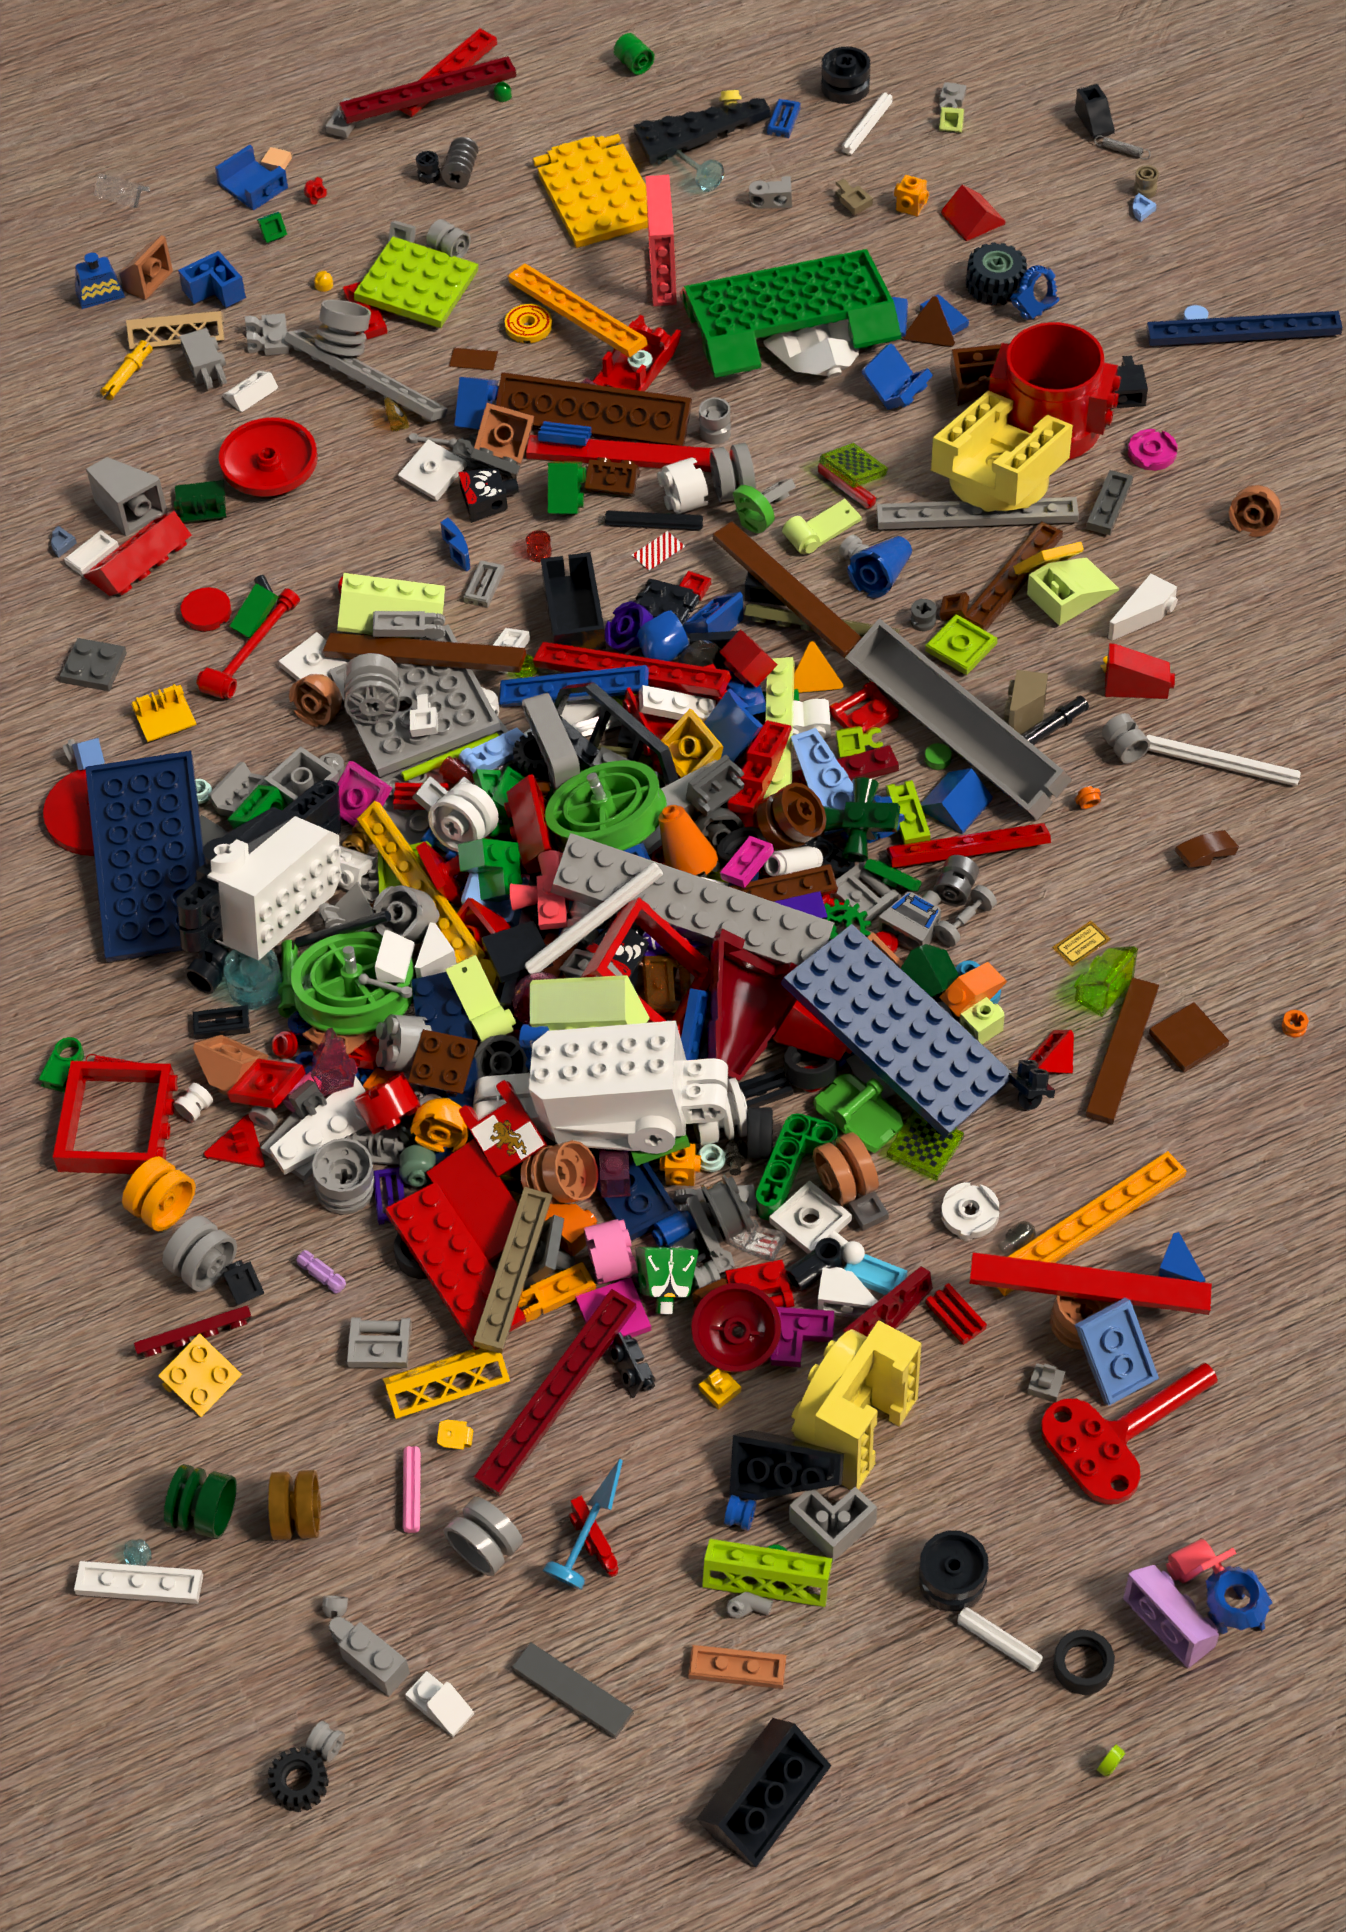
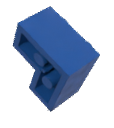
(212, 277)
(472, 400)

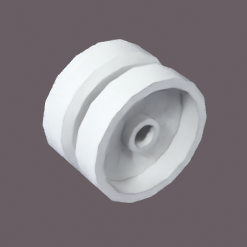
(463, 815)

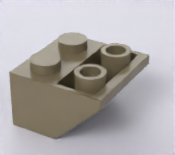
(1027, 700)

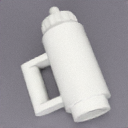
(793, 860)

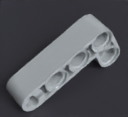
(551, 739)

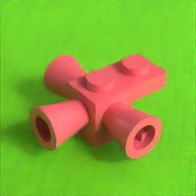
(551, 907)

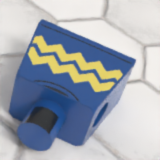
(96, 281)

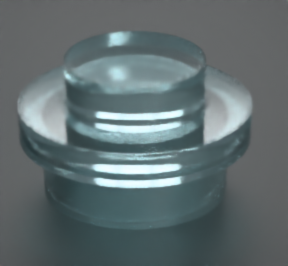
(137, 1552)

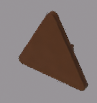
(931, 326)

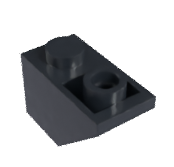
(1094, 111)

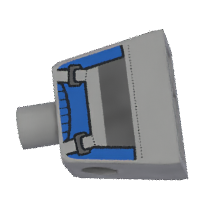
(912, 919)

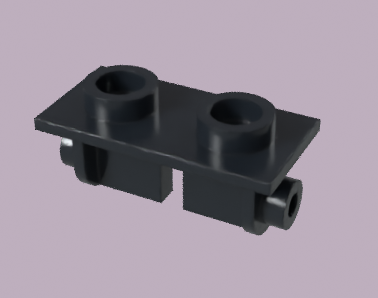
(625, 1354)

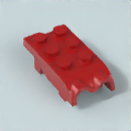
(619, 374)

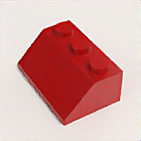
(530, 826)

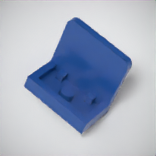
(894, 379)

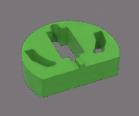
(753, 509)

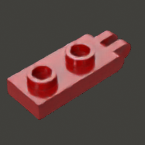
(595, 1541)

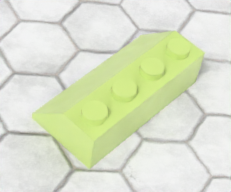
(366, 594)
(585, 1003)

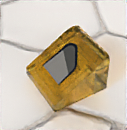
(395, 415)

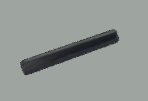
(654, 520)

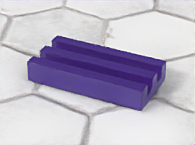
(387, 1173)

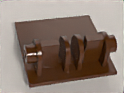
(442, 1062)

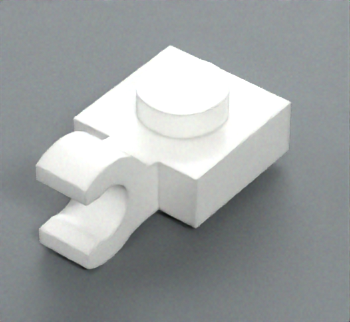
(423, 719)

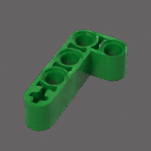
(787, 1167)

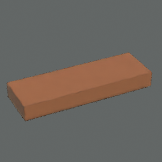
(737, 1666)

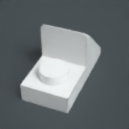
(440, 1703)

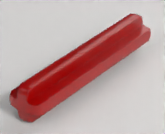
(858, 493)

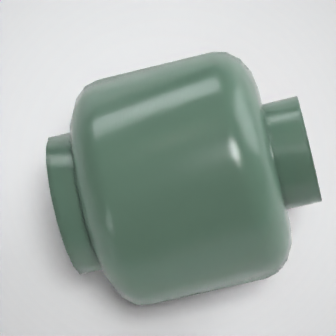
(414, 1164)

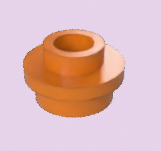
(1088, 797)

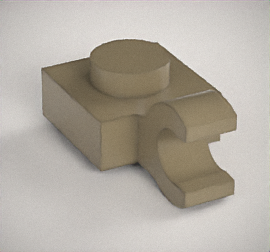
(854, 198)

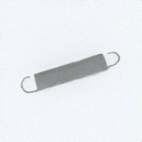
(1122, 147)

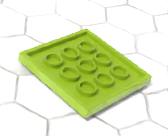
(416, 282)

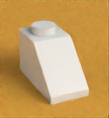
(843, 1293)

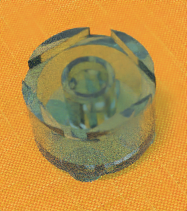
(251, 980)

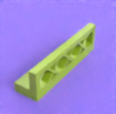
(767, 1567)

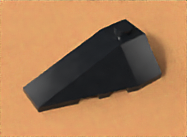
(778, 1466)

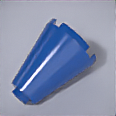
(879, 566)

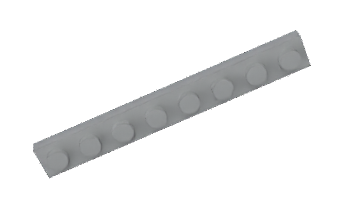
(368, 376)
(964, 514)

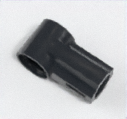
(810, 1267)

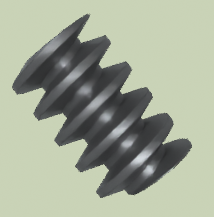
(459, 162)

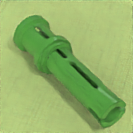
(285, 991)

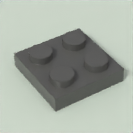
(93, 664)

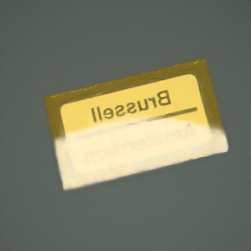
(1081, 943)

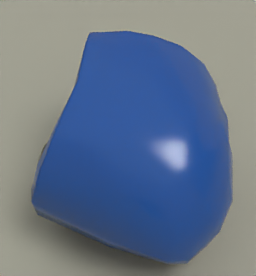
(663, 637)

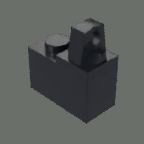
(1133, 384)

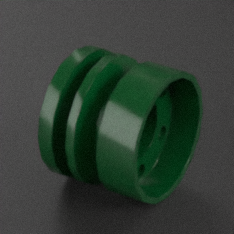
(200, 1501)

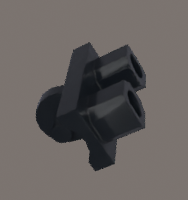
(1031, 1084)

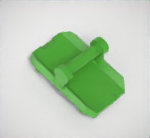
(860, 1110)

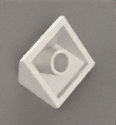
(435, 953)

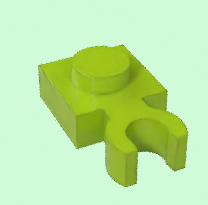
(853, 740)

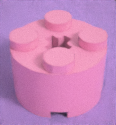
(610, 1251)

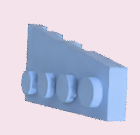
(822, 771)

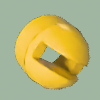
(323, 281)

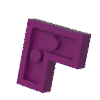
(801, 1326)

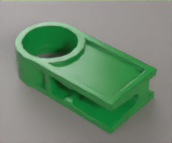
(57, 1068)

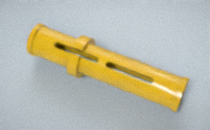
(132, 363)

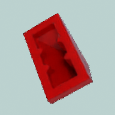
(1056, 1052)

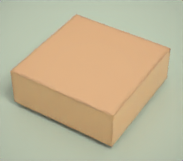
(276, 158)

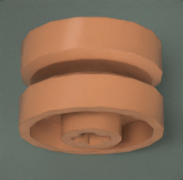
(845, 1168)

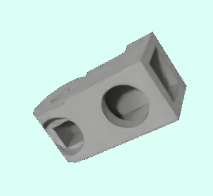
(771, 194)

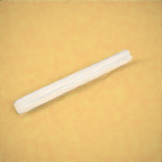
(1224, 760)
(594, 918)

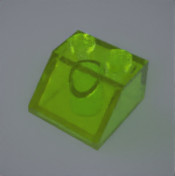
(1106, 979)

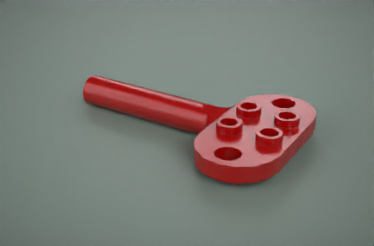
(1097, 1449)

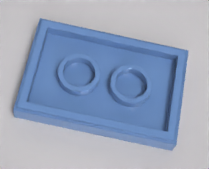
(1116, 1351)

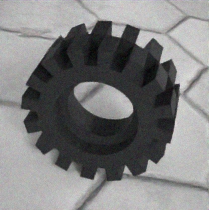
(526, 765)
(305, 1796)

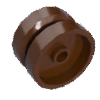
(791, 816)

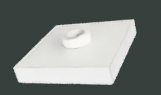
(432, 470)
(309, 659)

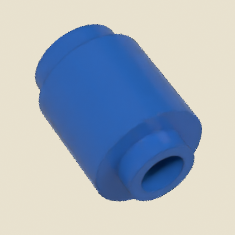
(673, 1227)

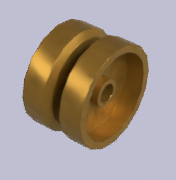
(294, 1505)

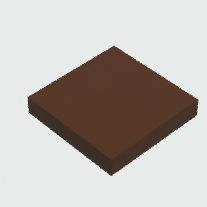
(1189, 1037)

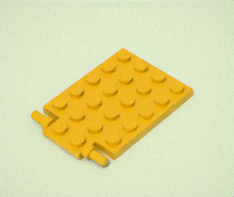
(594, 188)

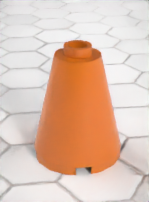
(684, 843)

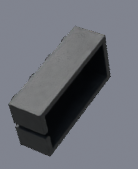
(573, 602)

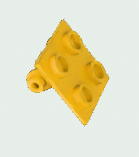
(163, 713)
(199, 1375)

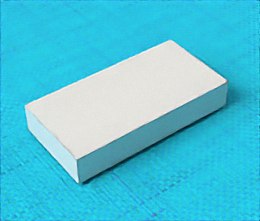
(91, 552)

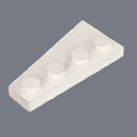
(330, 1122)

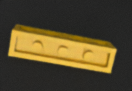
(442, 1369)

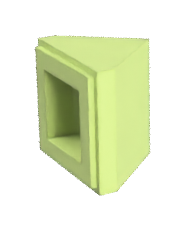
(951, 119)

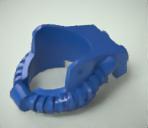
(1025, 298)

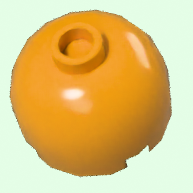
(439, 1125)

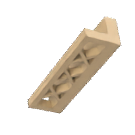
(173, 321)

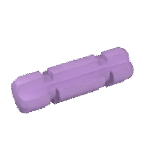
(321, 1271)

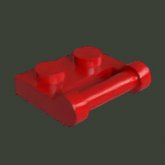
(873, 714)
(767, 1277)

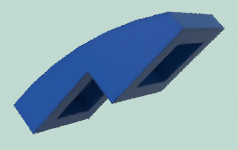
(457, 543)

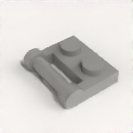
(851, 888)
(377, 1350)

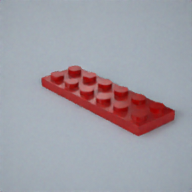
(447, 1256)

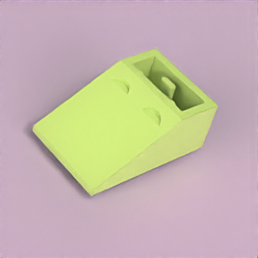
(1068, 588)

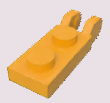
(556, 1291)

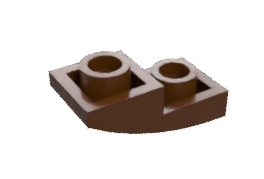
(1203, 848)

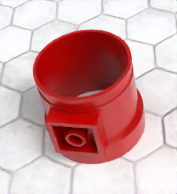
(1061, 359)

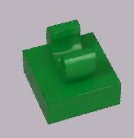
(272, 227)

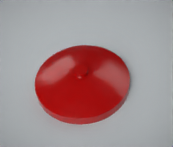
(268, 456)
(68, 814)

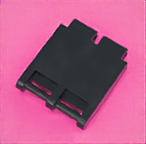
(664, 597)

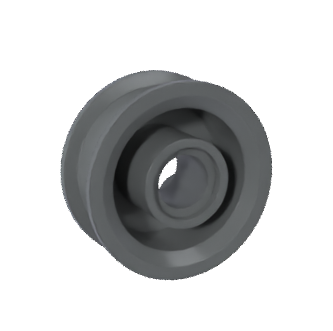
(727, 1208)

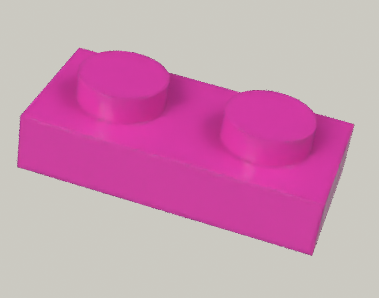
(747, 861)

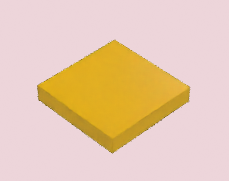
(1047, 556)

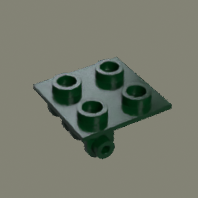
(200, 501)

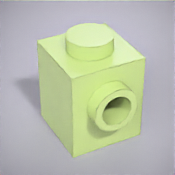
(983, 1020)

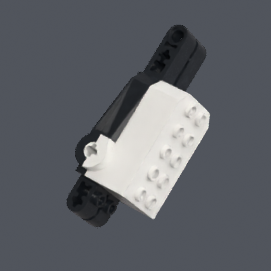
(265, 876)

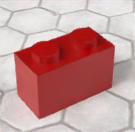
(747, 659)

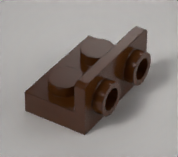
(612, 477)

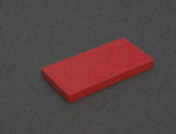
(477, 1197)

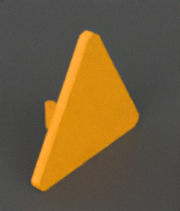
(815, 672)

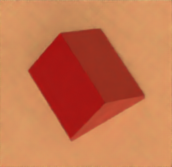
(971, 213)

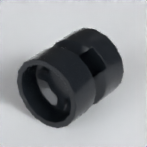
(207, 970)

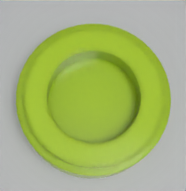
(1111, 1761)

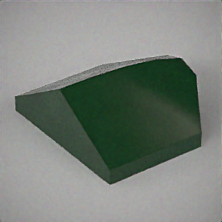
(930, 969)

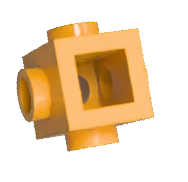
(911, 195)
(681, 1166)

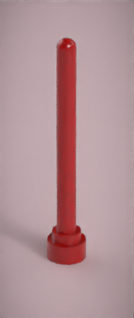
(287, 601)

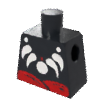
(485, 492)
(629, 952)

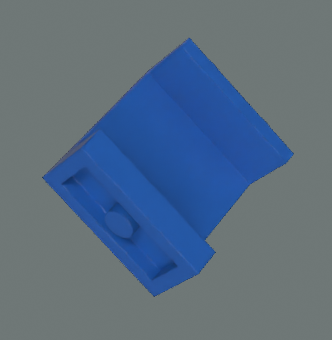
(249, 179)

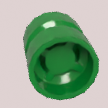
(633, 53)

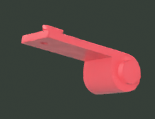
(1195, 1560)

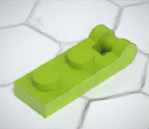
(914, 826)

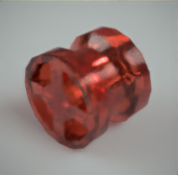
(538, 545)

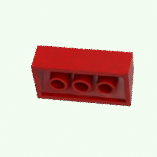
(139, 554)

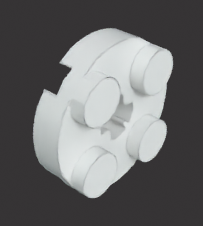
(967, 1225)

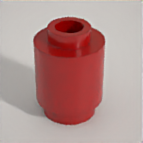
(216, 683)

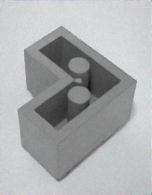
(836, 1526)

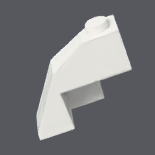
(815, 350)

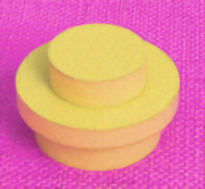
(729, 96)

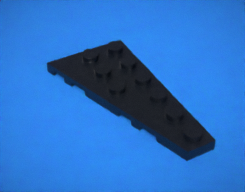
(696, 128)

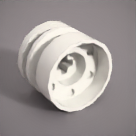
(735, 1116)

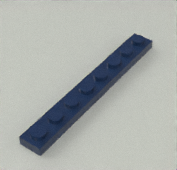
(1244, 328)

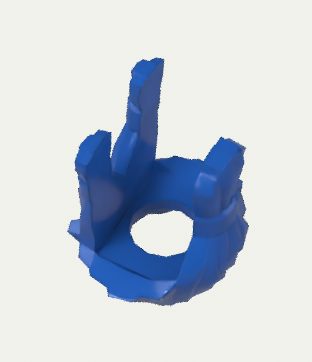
(1244, 1583)

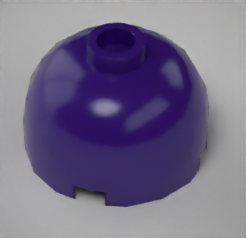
(623, 629)

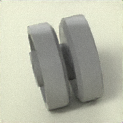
(731, 471)
(199, 1253)
(483, 1536)

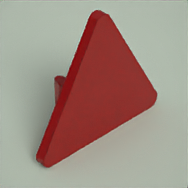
(238, 1146)

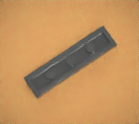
(573, 1690)

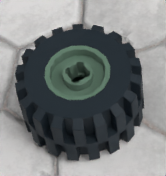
(995, 272)

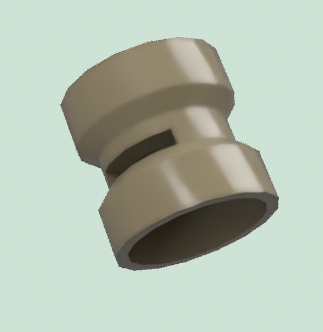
(1146, 181)

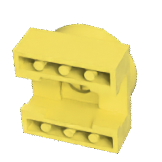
(996, 462)
(850, 1379)

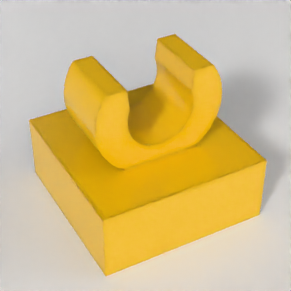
(719, 1388)

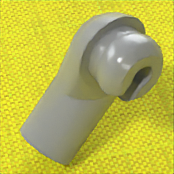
(746, 1603)

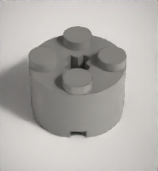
(409, 910)
(399, 1041)

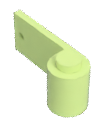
(812, 534)
(479, 999)

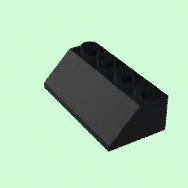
(764, 1791)

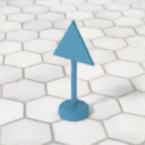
(603, 1499)

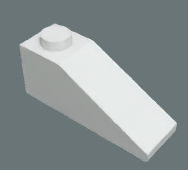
(1144, 607)

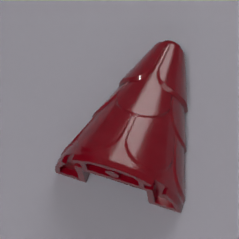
(743, 1003)

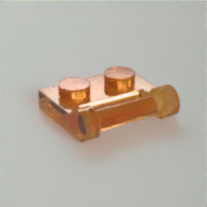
(660, 982)

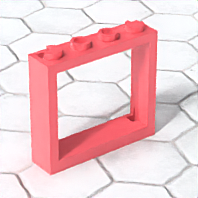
(661, 240)

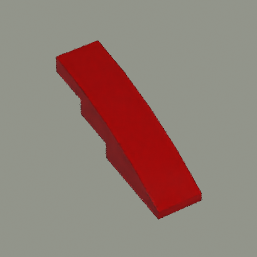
(760, 766)

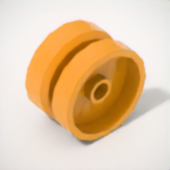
(158, 1193)

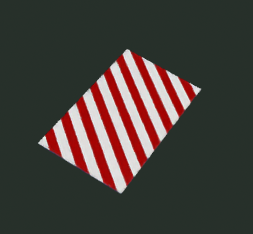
(658, 550)

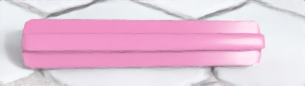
(411, 1489)

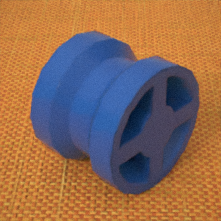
(740, 1512)

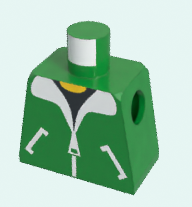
(665, 1274)

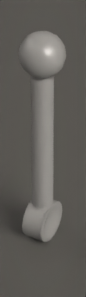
(414, 438)
(406, 991)

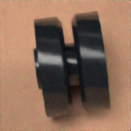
(845, 75)
(953, 1570)

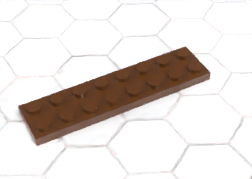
(605, 409)

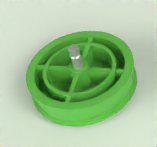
(607, 804)
(329, 988)

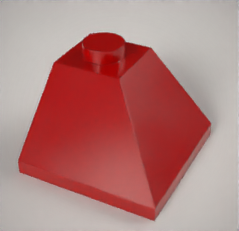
(481, 921)

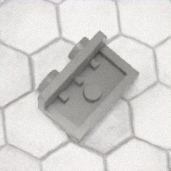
(234, 789)

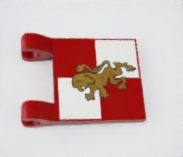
(505, 1134)

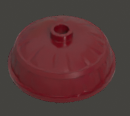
(731, 1308)

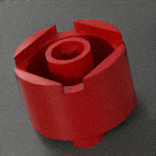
(387, 1103)

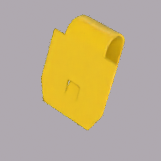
(458, 1437)

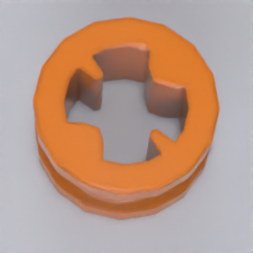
(1291, 1030)

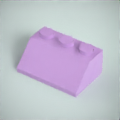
(1170, 1614)

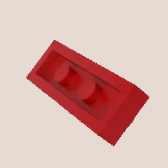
(377, 324)

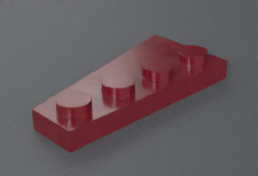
(896, 1304)

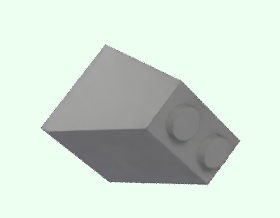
(126, 494)

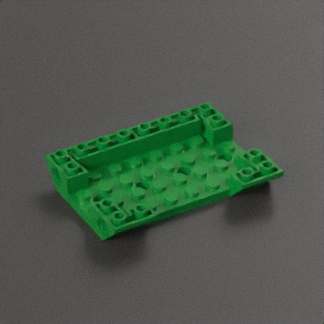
(797, 297)

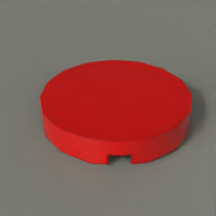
(206, 609)

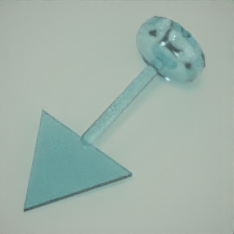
(708, 173)

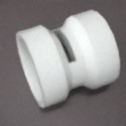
(193, 1102)

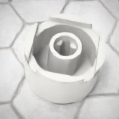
(683, 486)

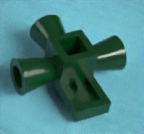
(862, 819)

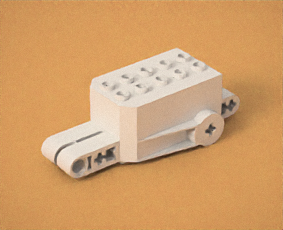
(614, 1087)

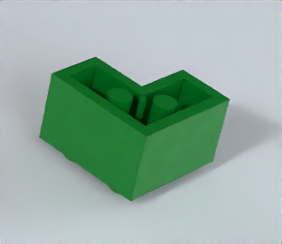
(564, 487)
(496, 866)

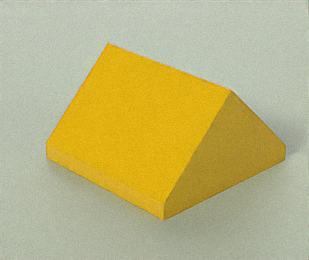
(691, 744)

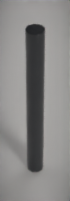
(344, 928)

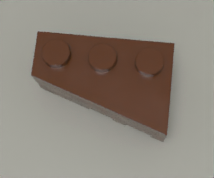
(972, 371)

